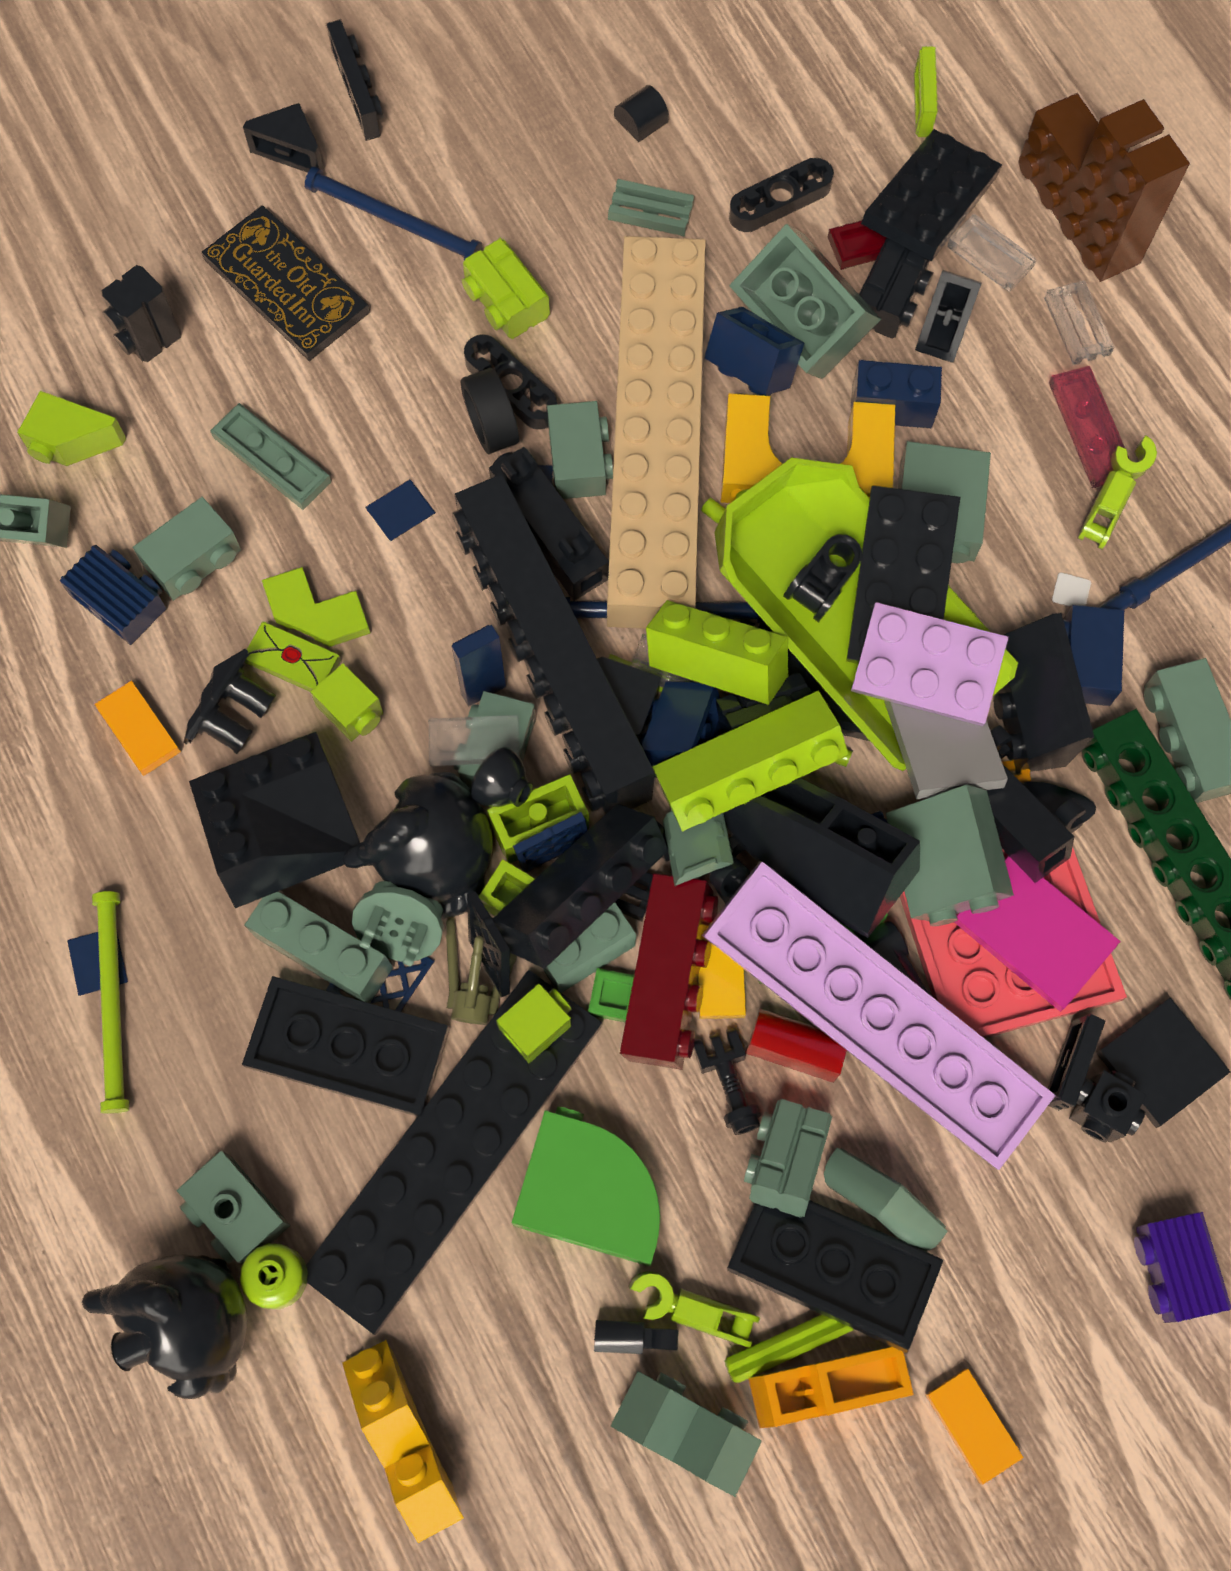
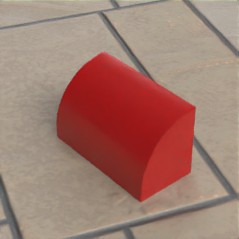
(795, 1046)

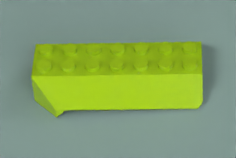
(769, 540)

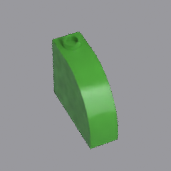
(589, 1190)

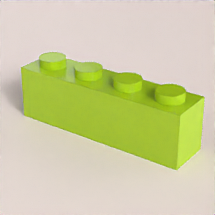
(751, 760)

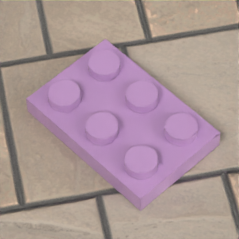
(929, 664)

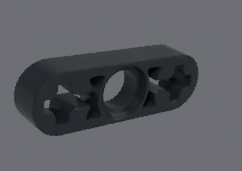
(790, 180)
(507, 364)

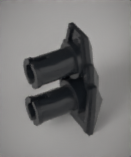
(225, 682)

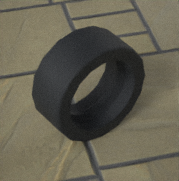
(490, 410)

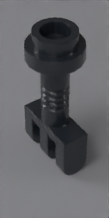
(742, 1117)

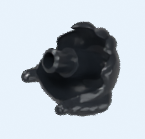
(431, 842)
(180, 1318)

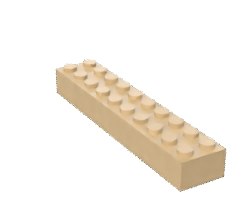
(656, 430)

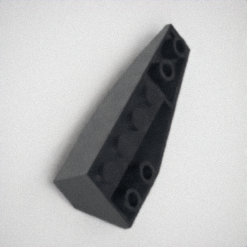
(828, 851)

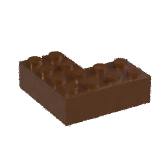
(1094, 187)

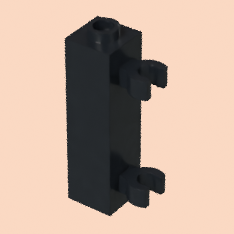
(560, 535)
(1026, 827)

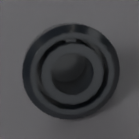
(501, 780)

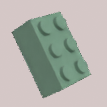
(806, 298)

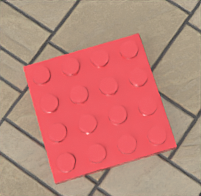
(986, 991)

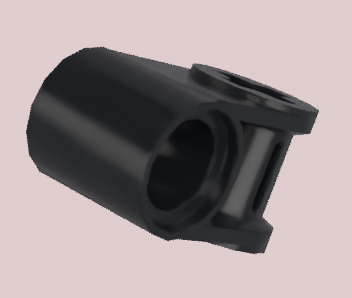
(822, 581)

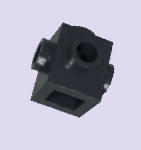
(1096, 1115)

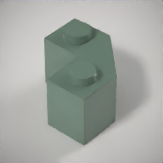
(686, 1433)

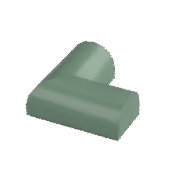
(884, 1200)

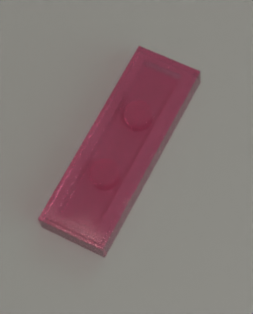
(1087, 421)

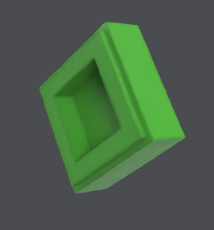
(611, 995)

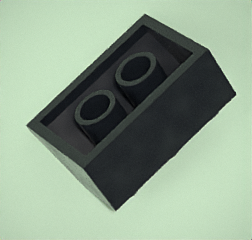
(1044, 700)

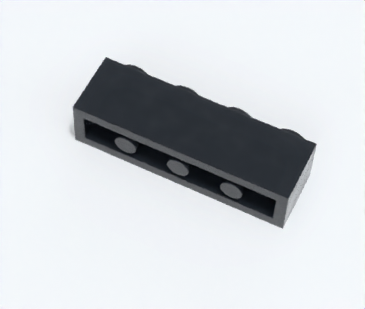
(580, 885)

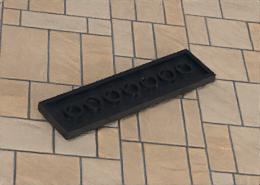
(441, 1166)

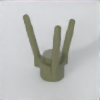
(471, 1002)

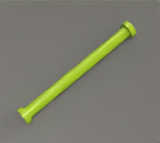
(110, 1002)

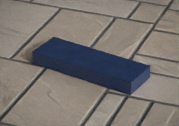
(479, 664)

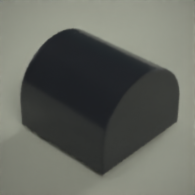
(642, 113)

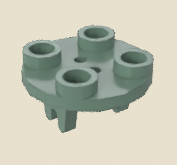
(398, 923)

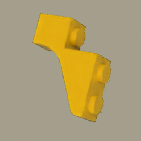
(401, 1442)

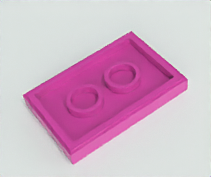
(1041, 937)

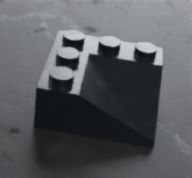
(274, 819)

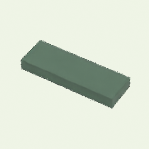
(271, 456)

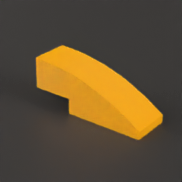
(830, 1387)

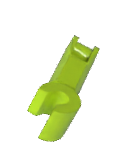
(1117, 490)
(694, 1309)

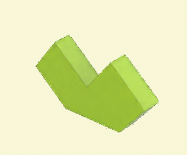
(327, 621)

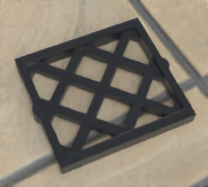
(495, 949)

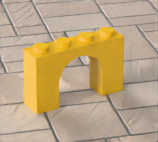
(750, 457)

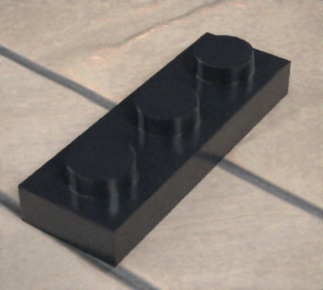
(355, 79)

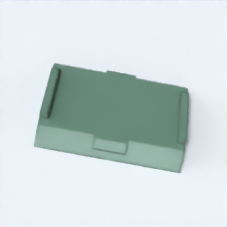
(697, 848)

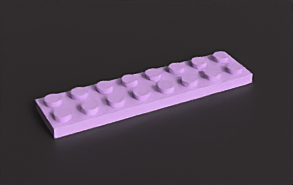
(878, 1015)

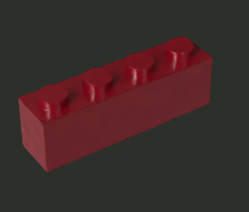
(668, 972)

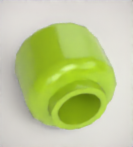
(290, 1282)

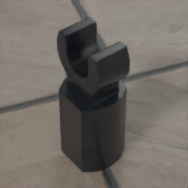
(632, 1337)

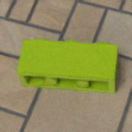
(717, 651)

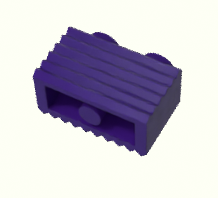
(1181, 1268)

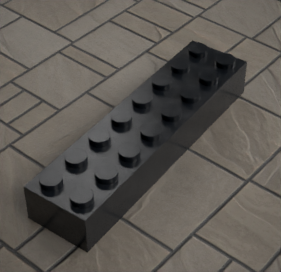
(553, 648)

